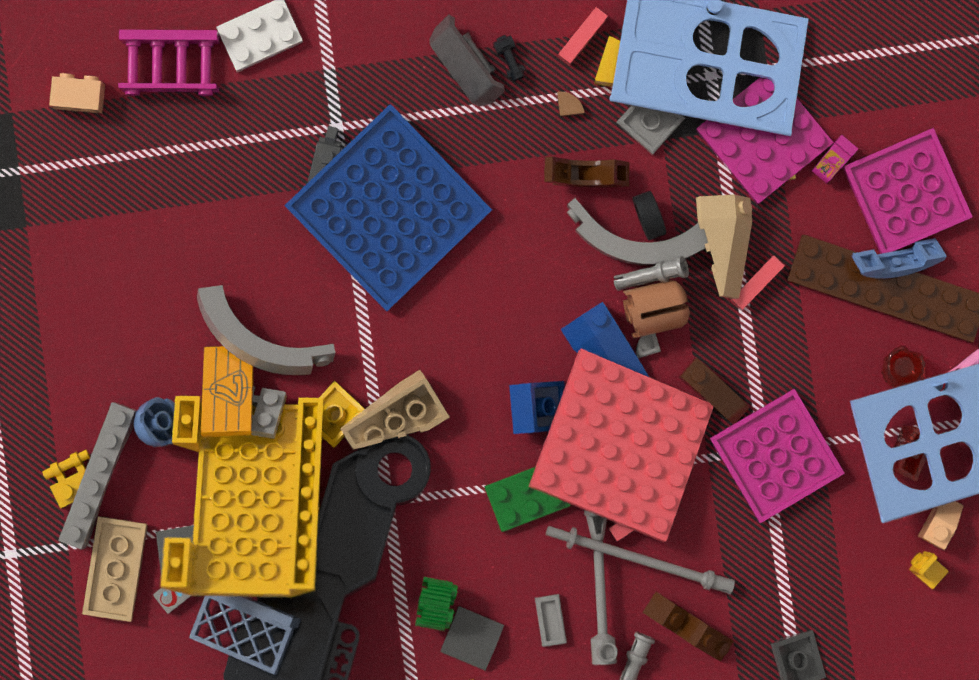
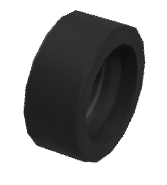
(649, 215)

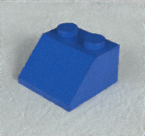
(534, 405)

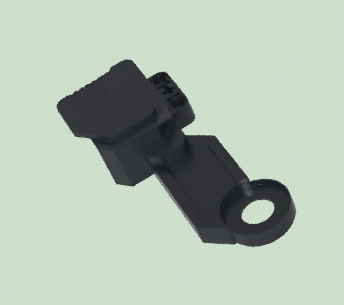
(348, 556)

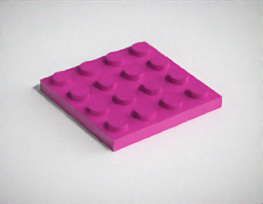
(761, 158)
(907, 191)
(777, 456)

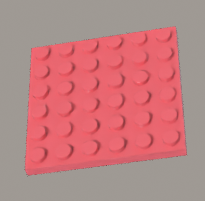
(621, 445)

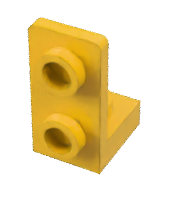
(928, 569)

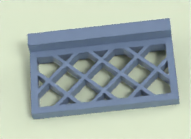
(256, 609)

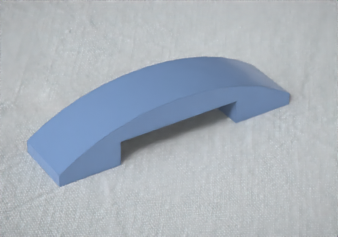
(901, 262)

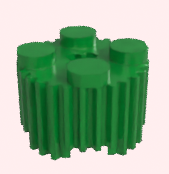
(435, 604)

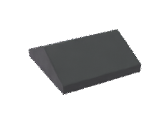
(472, 638)
(798, 657)

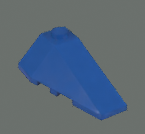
(600, 335)

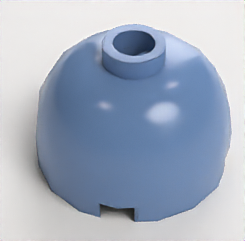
(155, 422)

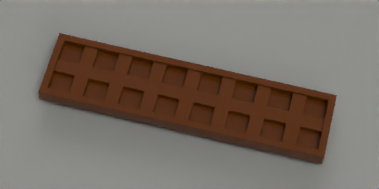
(907, 297)

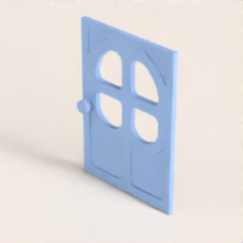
(660, 50)
(872, 417)

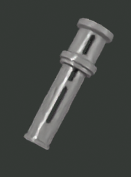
(661, 272)
(637, 656)

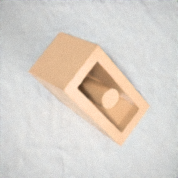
(941, 524)

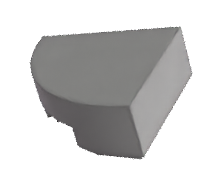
(647, 345)

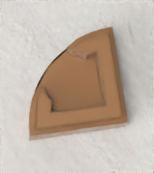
(569, 104)

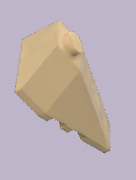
(727, 229)
(400, 411)

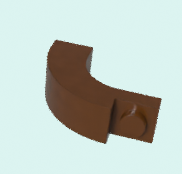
(586, 173)

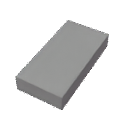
(550, 620)

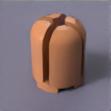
(656, 308)

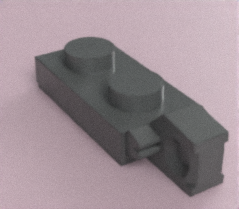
(325, 151)

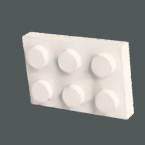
(259, 34)

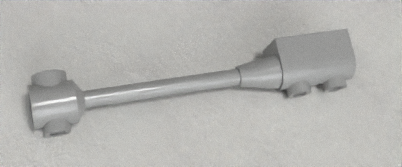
(603, 644)

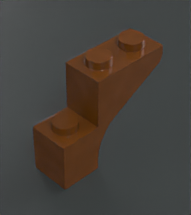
(688, 626)

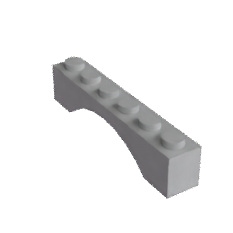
(97, 475)

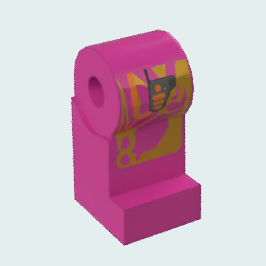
(834, 159)

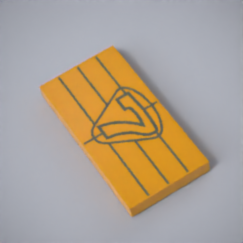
(226, 394)

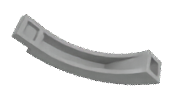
(635, 252)
(252, 348)

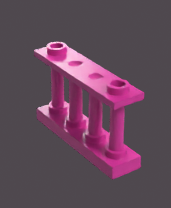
(157, 40)

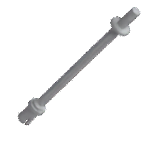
(707, 579)

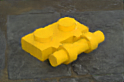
(66, 488)

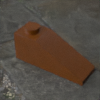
(714, 391)

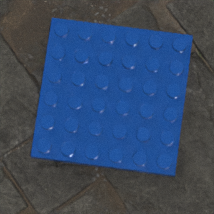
(388, 207)

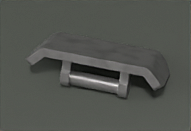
(465, 63)

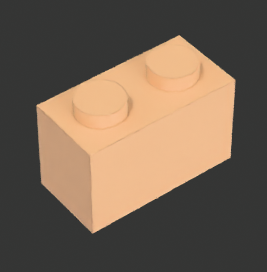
(77, 94)

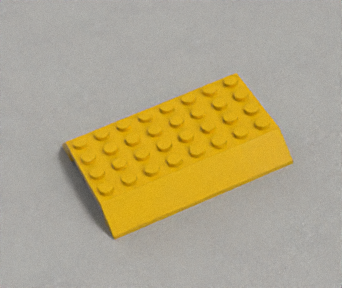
(250, 507)

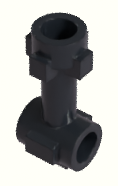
(505, 45)

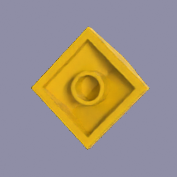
(338, 410)

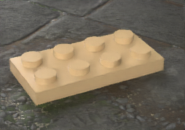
(115, 569)

